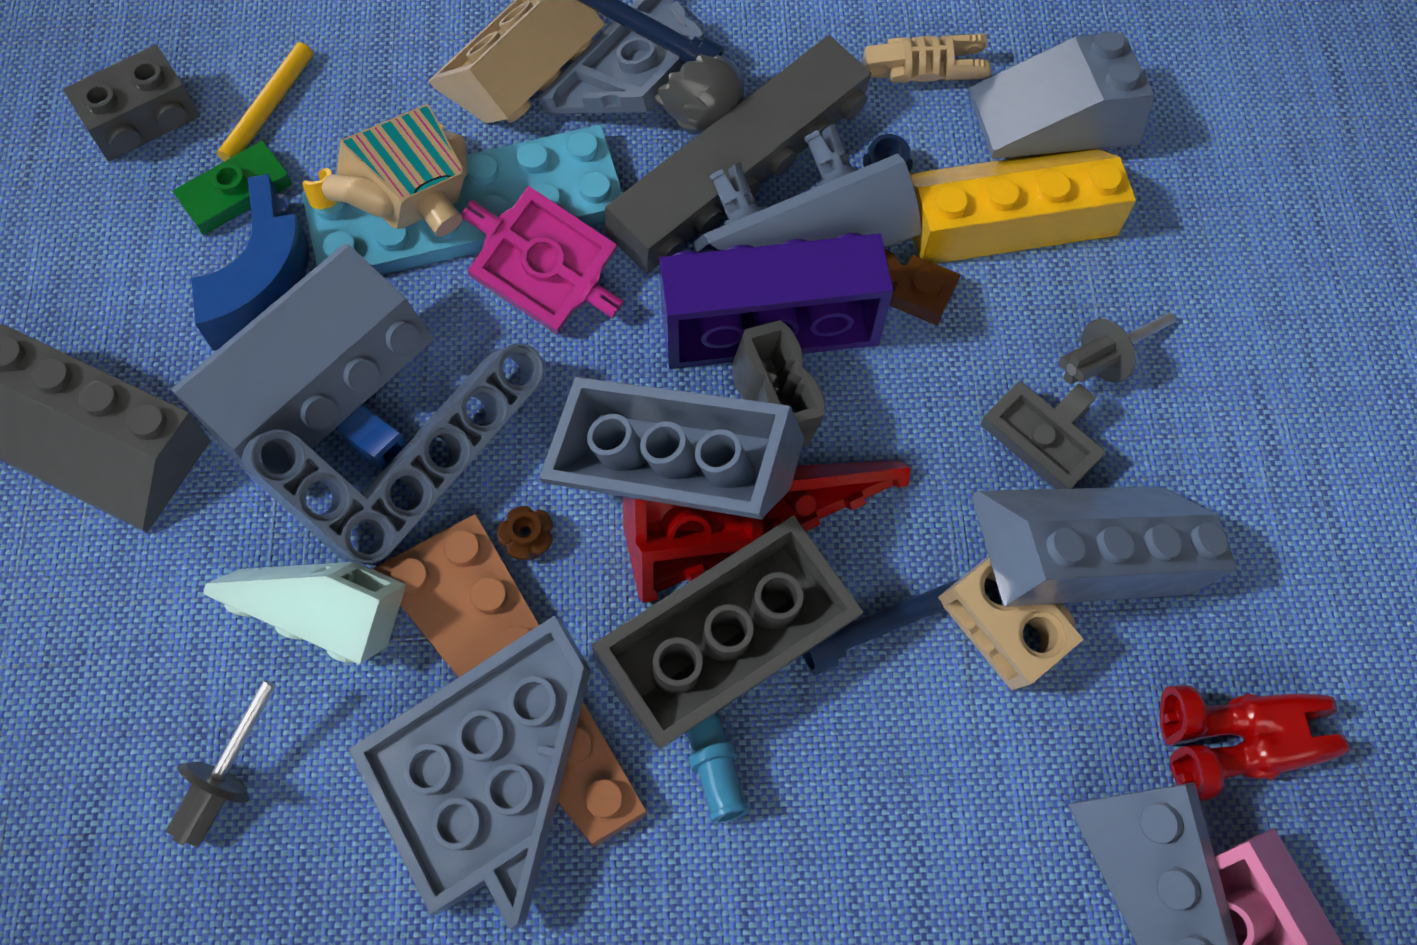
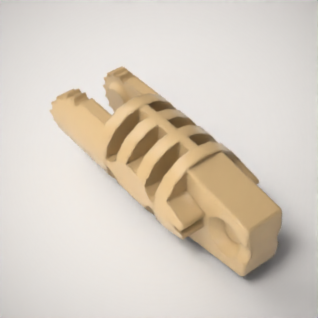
(928, 58)

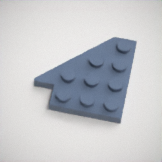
(479, 772)

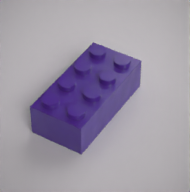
(823, 290)

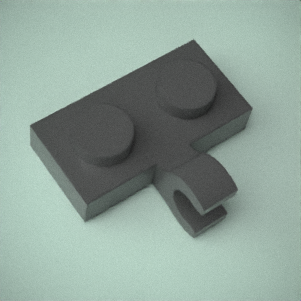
(1046, 435)

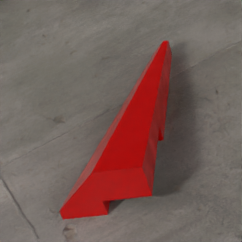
(683, 542)

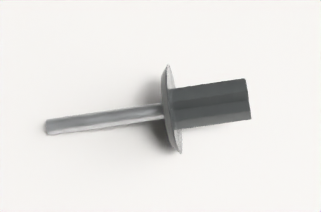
(1108, 350)
(214, 784)

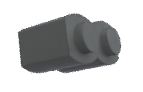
(772, 372)

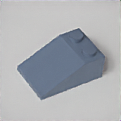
(1066, 99)

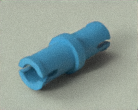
(714, 762)

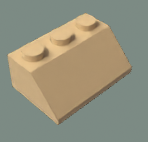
(517, 57)

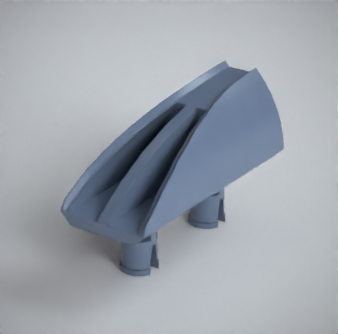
(846, 201)

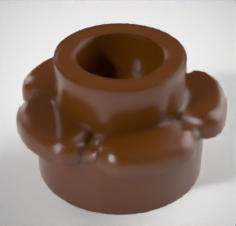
(528, 546)

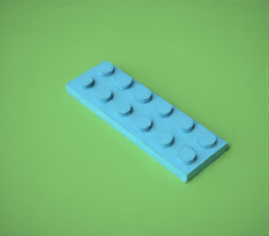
(565, 167)

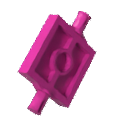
(542, 259)

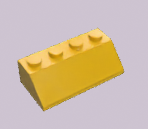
(1020, 204)

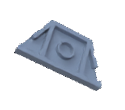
(620, 67)

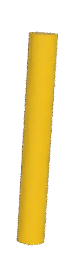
(266, 101)

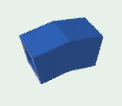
(371, 437)

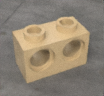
(999, 629)

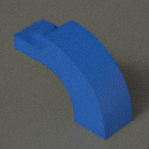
(261, 274)

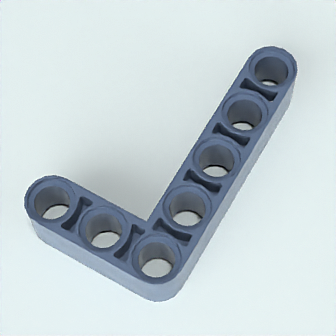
(411, 463)

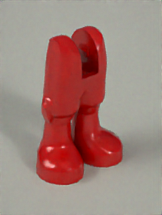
(1271, 729)

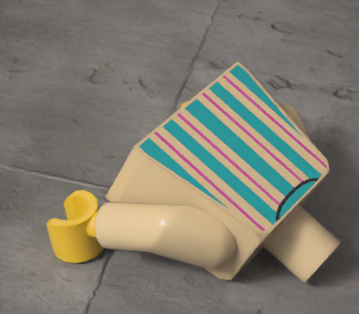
(398, 172)

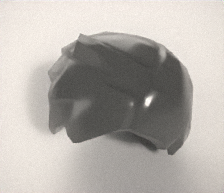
(702, 92)

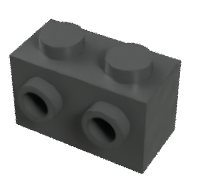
(132, 106)

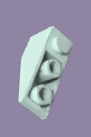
(327, 604)

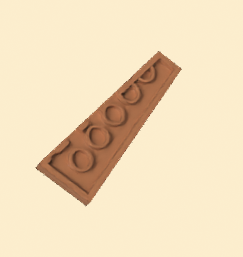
(474, 609)

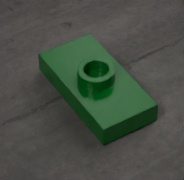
(224, 189)

